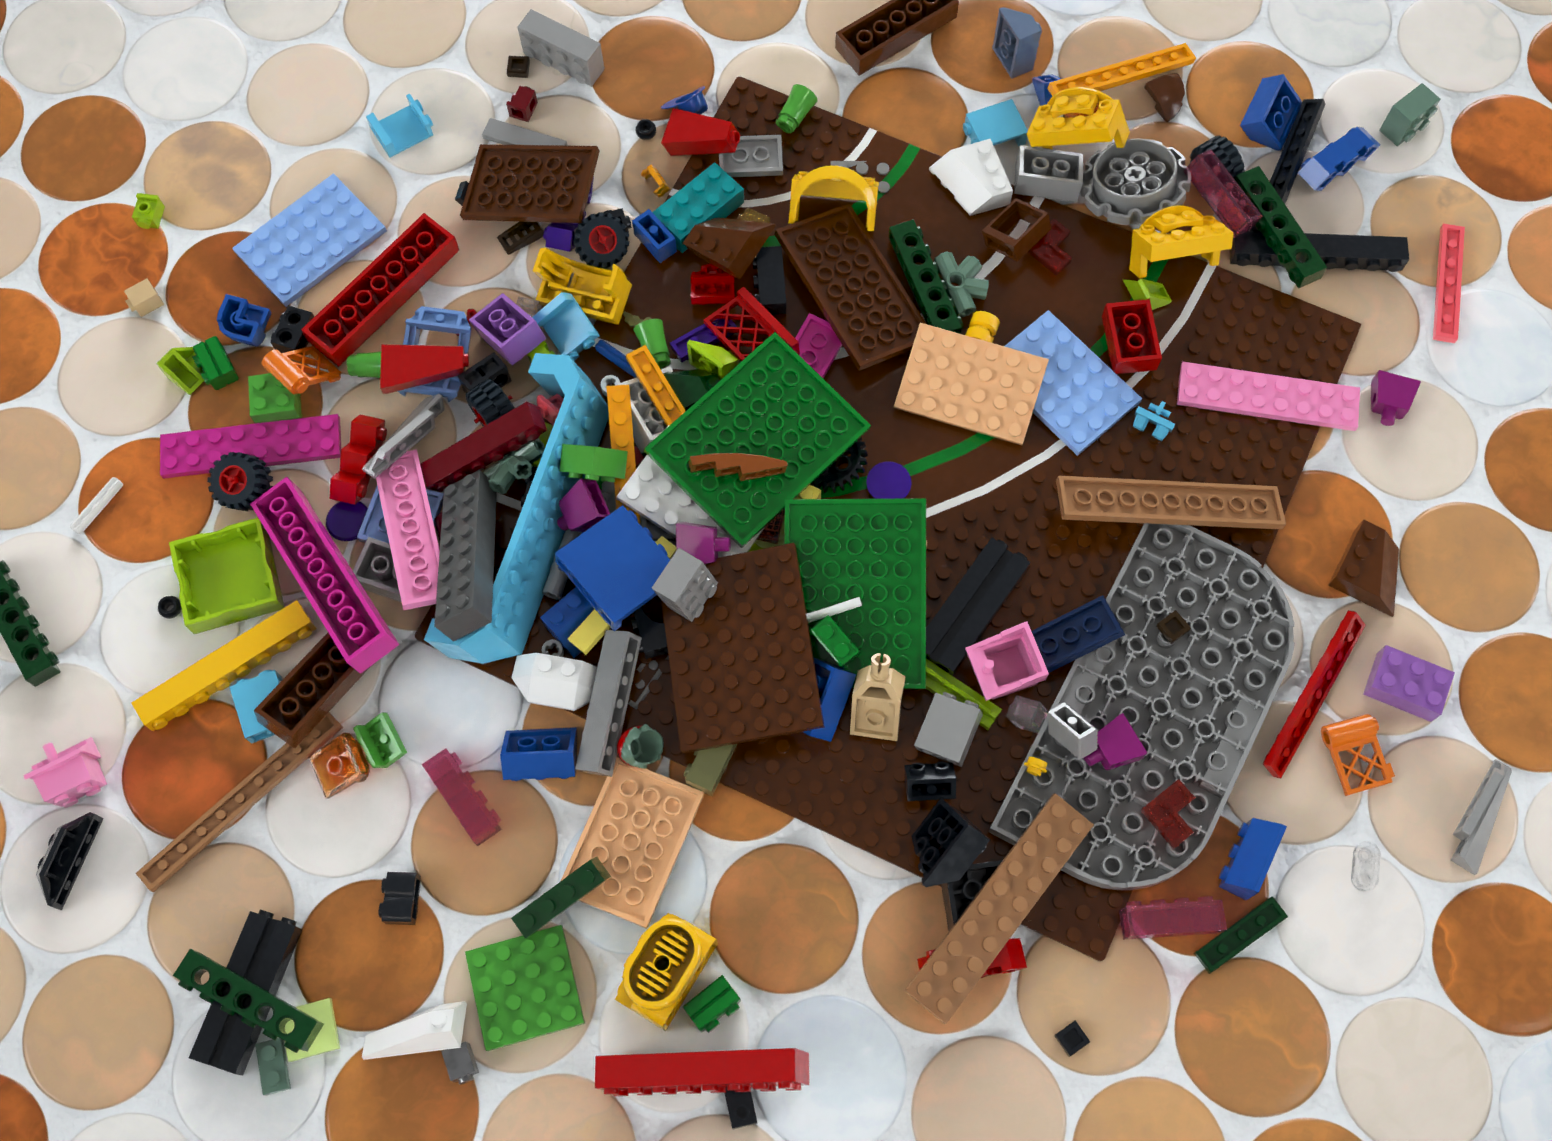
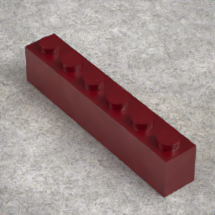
(484, 446)

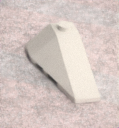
(425, 1032)

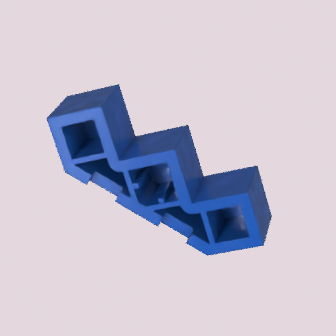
(1338, 158)

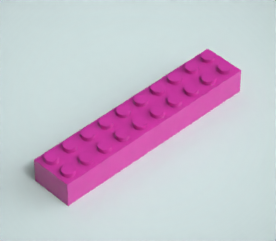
(324, 575)

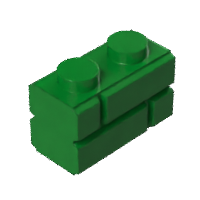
(215, 363)
(835, 641)
(712, 1004)

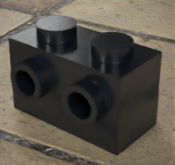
(930, 781)

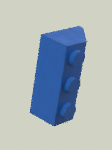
(1271, 112)
(566, 618)
(834, 689)
(539, 754)
(1251, 857)

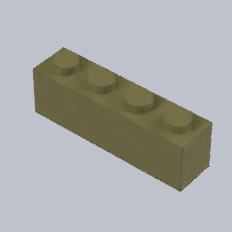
(708, 768)

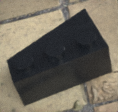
(946, 844)
(960, 893)

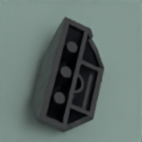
(65, 858)

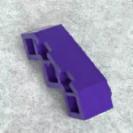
(561, 235)

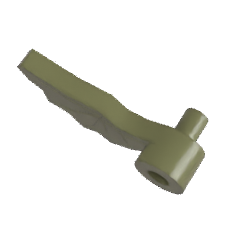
(633, 320)

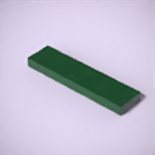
(1240, 935)

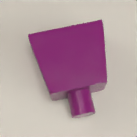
(1392, 396)
(582, 506)
(701, 541)
(1116, 745)

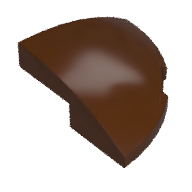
(1168, 94)

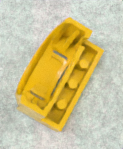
(1102, 126)
(834, 183)
(1205, 238)
(597, 290)

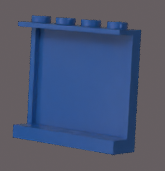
(614, 565)

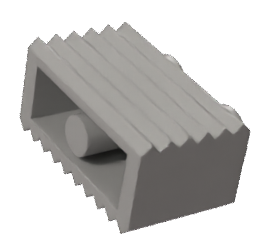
(1072, 730)

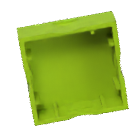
(226, 576)

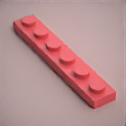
(1448, 283)

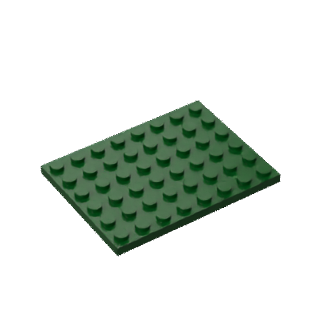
(765, 408)
(869, 553)

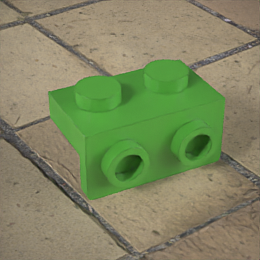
(380, 741)

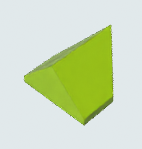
(1147, 289)
(181, 368)

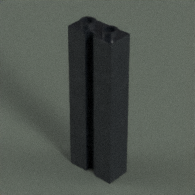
(973, 604)
(262, 959)

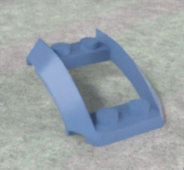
(442, 321)

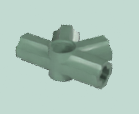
(964, 276)
(514, 465)

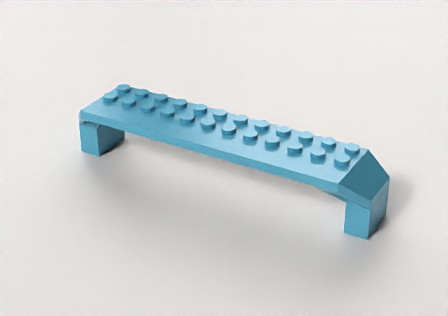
(536, 533)

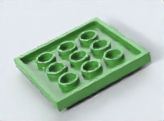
(524, 988)

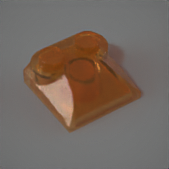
(339, 764)

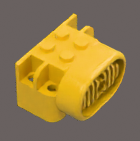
(659, 993)

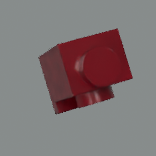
(522, 103)

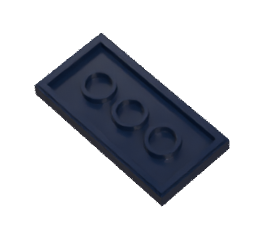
(1077, 633)

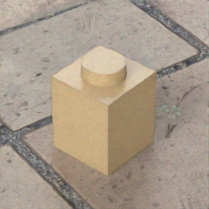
(143, 298)

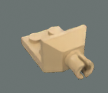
(877, 700)

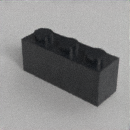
(770, 279)

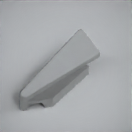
(408, 434)
(1480, 817)

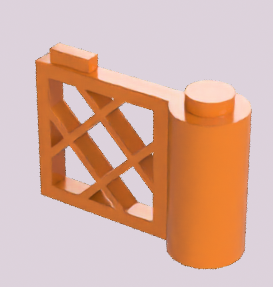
(292, 374)
(1352, 734)

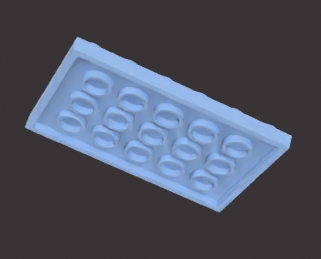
(309, 240)
(1078, 391)

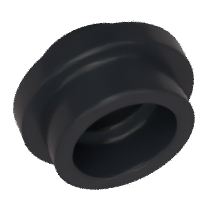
(645, 124)
(165, 602)

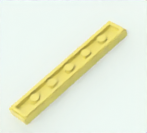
(594, 626)

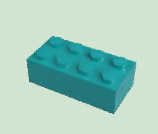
(702, 199)

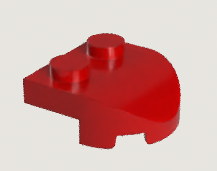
(711, 286)

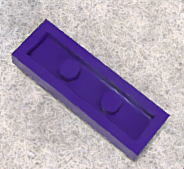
(699, 334)

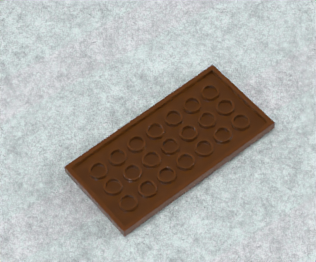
(852, 285)

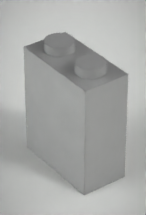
(949, 728)

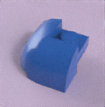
(243, 320)

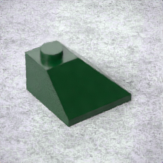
(691, 385)

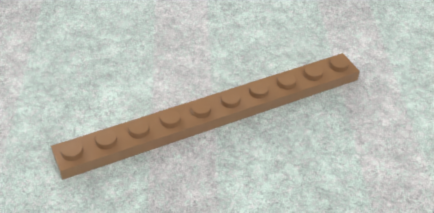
(234, 805)

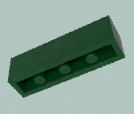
(561, 897)

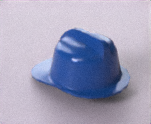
(691, 102)

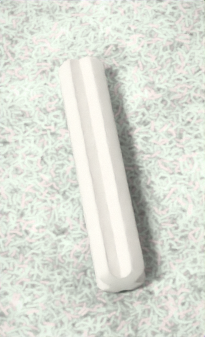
(96, 505)

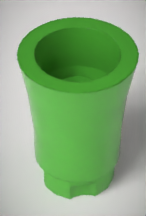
(796, 108)
(652, 335)
(364, 364)

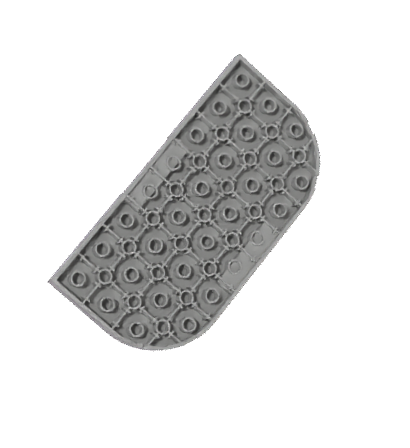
(1186, 700)

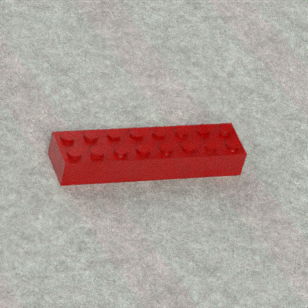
(380, 289)
(702, 1070)

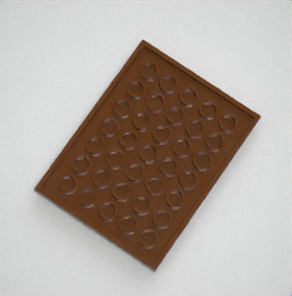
(748, 657)

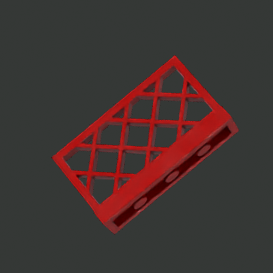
(755, 312)

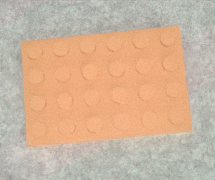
(971, 383)
(637, 837)

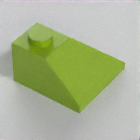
(711, 358)

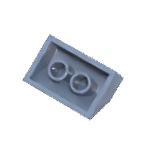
(1016, 41)

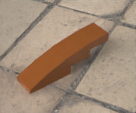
(746, 465)

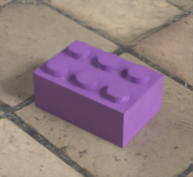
(507, 329)
(1409, 683)

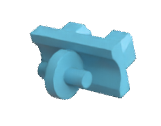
(1162, 425)

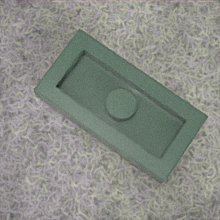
(272, 1066)

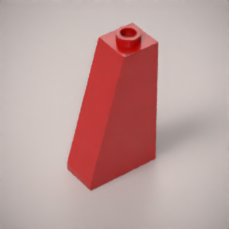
(698, 134)
(418, 365)

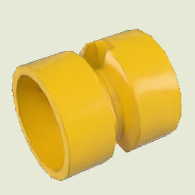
(983, 326)

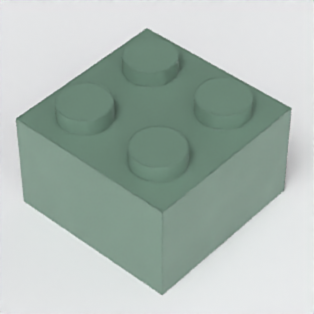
(1410, 115)

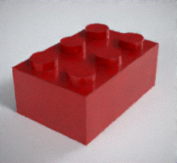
(1131, 336)

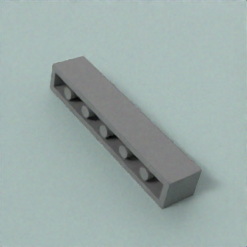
(608, 703)

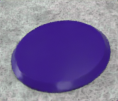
(888, 481)
(345, 520)

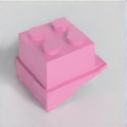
(1007, 662)
(68, 774)

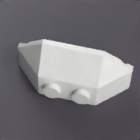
(554, 680)

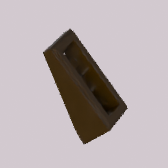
(531, 236)

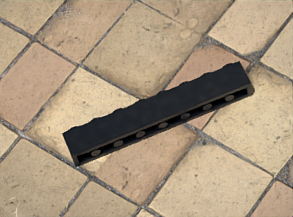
(1335, 250)

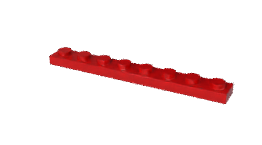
(1314, 694)

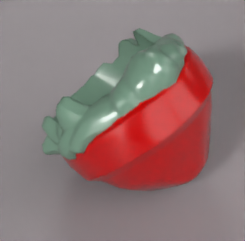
(640, 746)

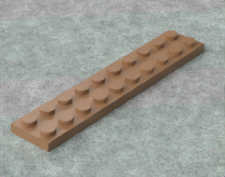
(1169, 502)
(999, 908)

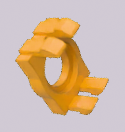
(651, 171)

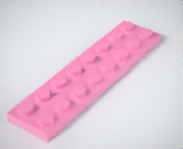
(1268, 396)
(410, 530)

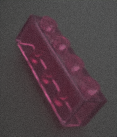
(1223, 193)
(461, 796)
(1172, 919)

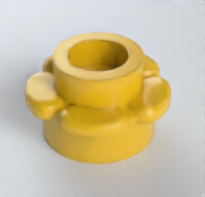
(1035, 766)

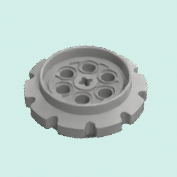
(1134, 181)

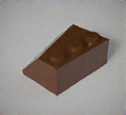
(728, 243)
(1369, 568)

